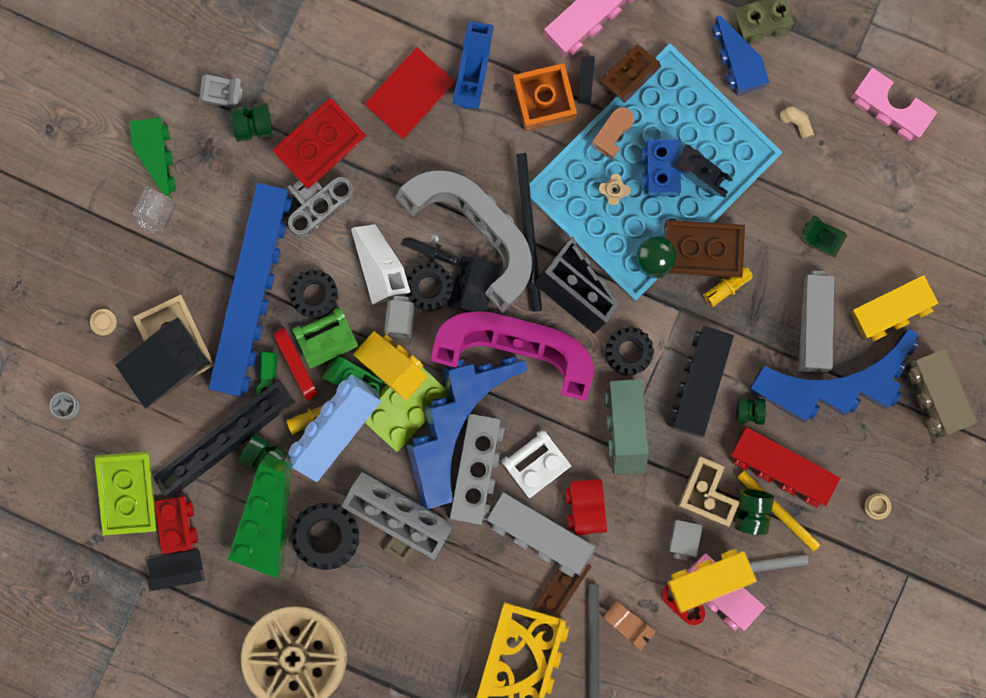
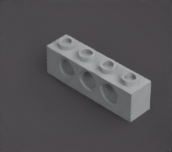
(477, 427)
(397, 515)

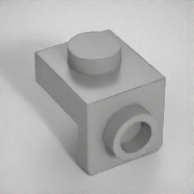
(220, 91)

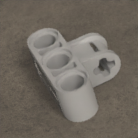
(311, 197)

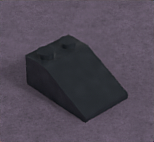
(162, 362)

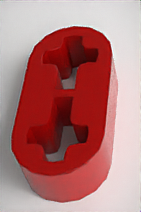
(683, 615)

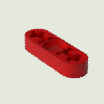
(295, 364)

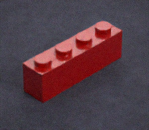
(784, 467)

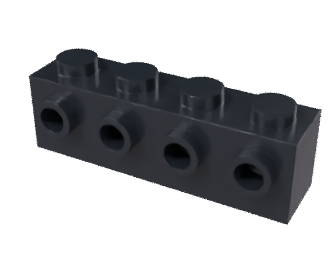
(702, 381)

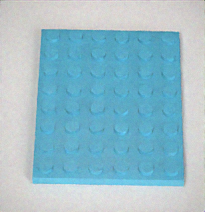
(669, 106)

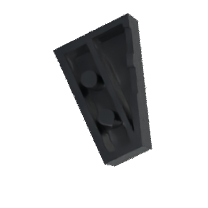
(577, 288)

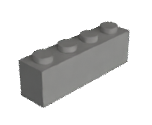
(541, 534)

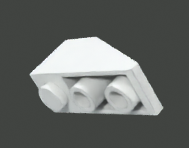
(380, 266)

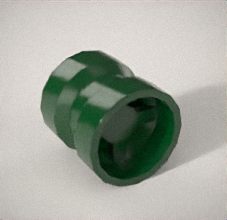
(744, 411)

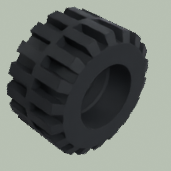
(301, 536)

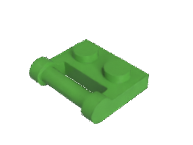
(327, 344)

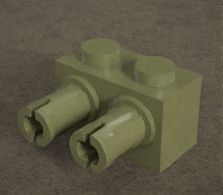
(763, 20)

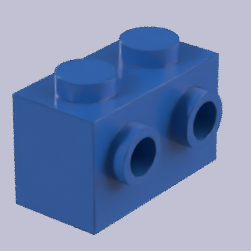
(661, 175)

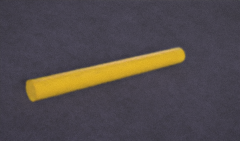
(782, 514)

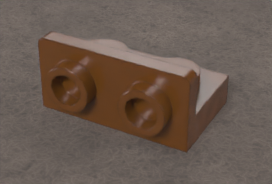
(630, 73)

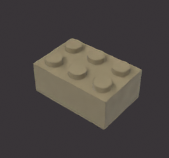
(940, 394)

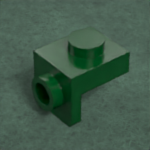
(823, 237)

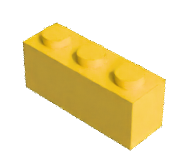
(894, 309)
(391, 364)
(711, 580)

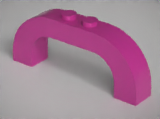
(520, 338)

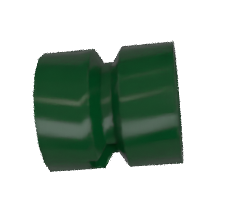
(252, 122)
(257, 450)
(754, 510)

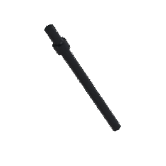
(528, 226)

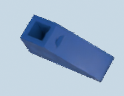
(743, 62)

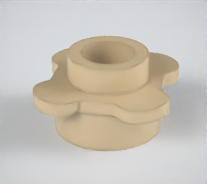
(614, 197)

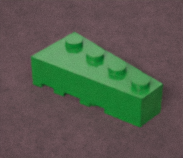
(262, 528)

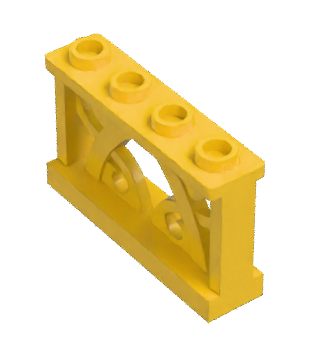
(510, 628)

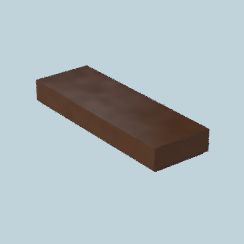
(557, 595)

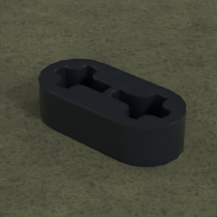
(586, 79)

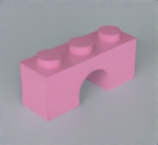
(872, 96)

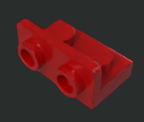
(175, 525)

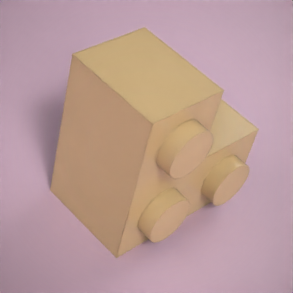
(700, 494)

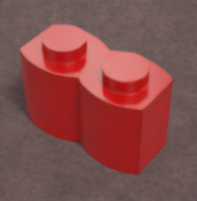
(587, 507)

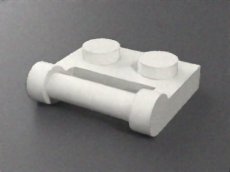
(542, 470)

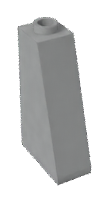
(817, 323)

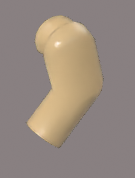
(799, 118)

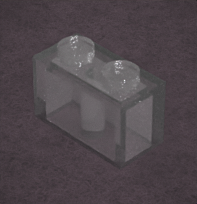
(153, 210)

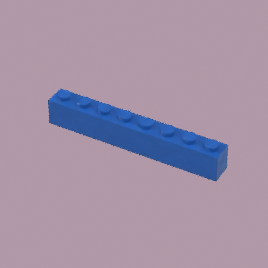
(249, 290)

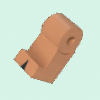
(617, 124)
(629, 625)

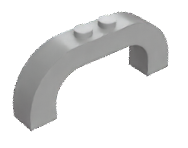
(486, 217)

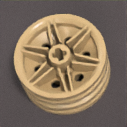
(277, 626)

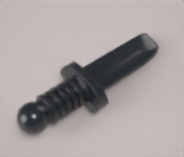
(433, 252)

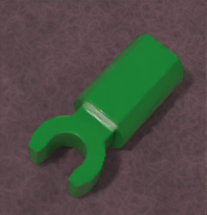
(267, 369)

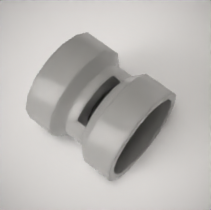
(59, 406)

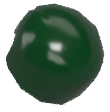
(656, 256)

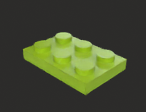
(399, 419)
(125, 493)

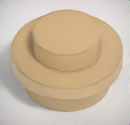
(103, 322)
(877, 506)

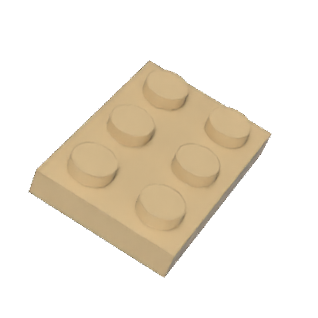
(161, 315)

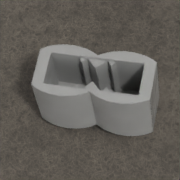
(399, 317)

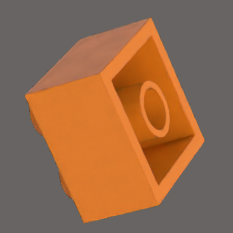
(544, 97)

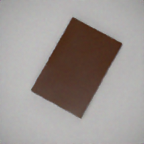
(707, 248)

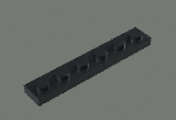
(224, 439)

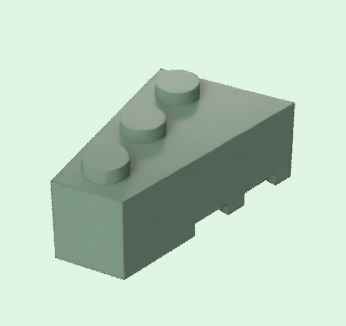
(627, 426)

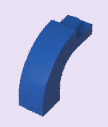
(473, 65)

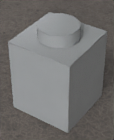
(684, 540)

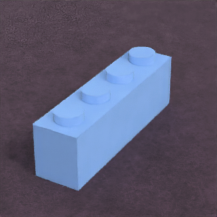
(333, 427)

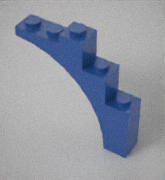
(800, 396)
(445, 418)

